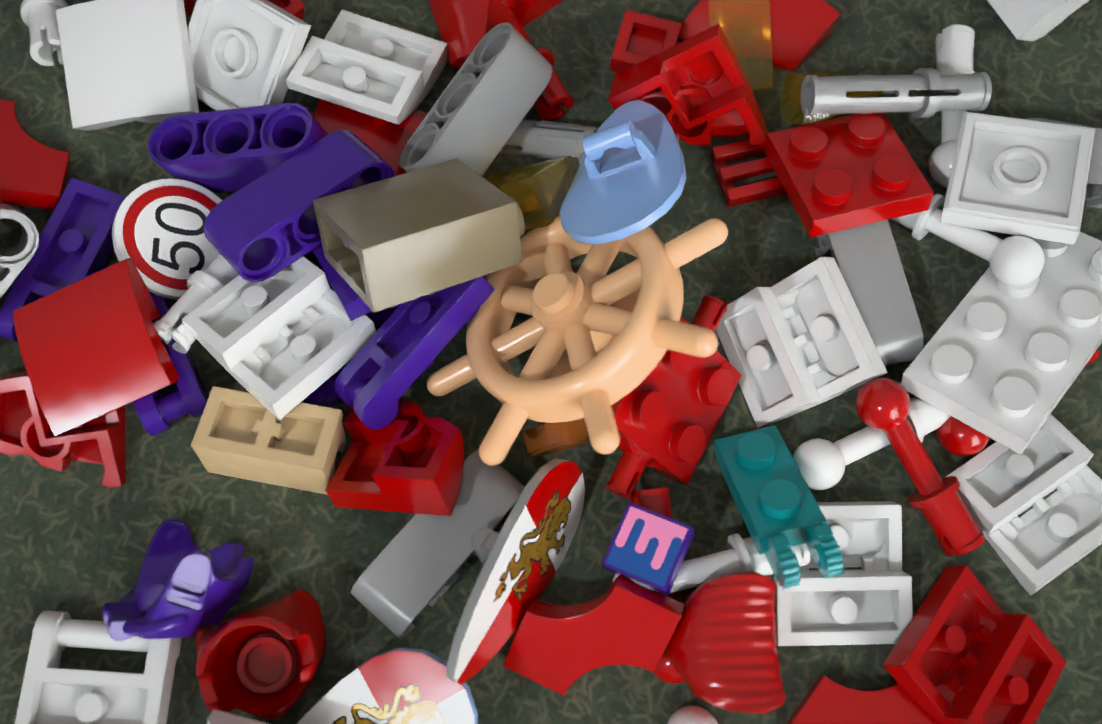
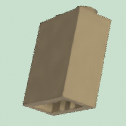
(419, 233)

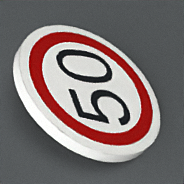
(164, 233)

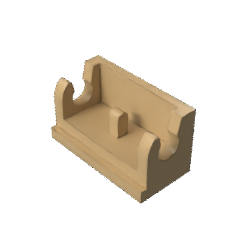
(250, 443)

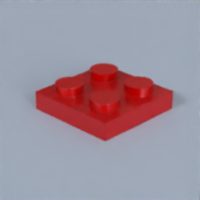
(847, 173)

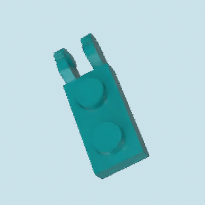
(776, 503)

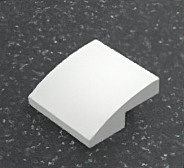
(126, 62)
(369, 67)
(279, 334)
(798, 343)
(1057, 530)
(860, 604)

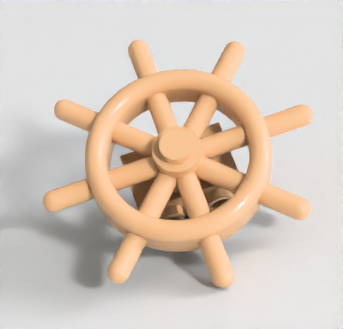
(588, 328)

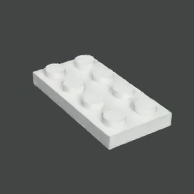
(1015, 347)

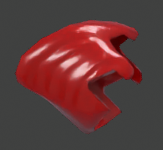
(729, 643)
(262, 656)

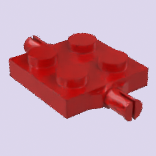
(673, 411)

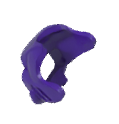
(179, 587)

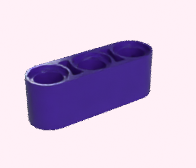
(233, 145)
(275, 216)

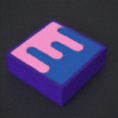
(648, 548)

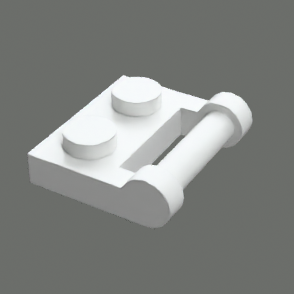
(93, 696)

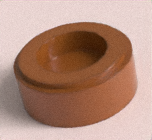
(555, 437)

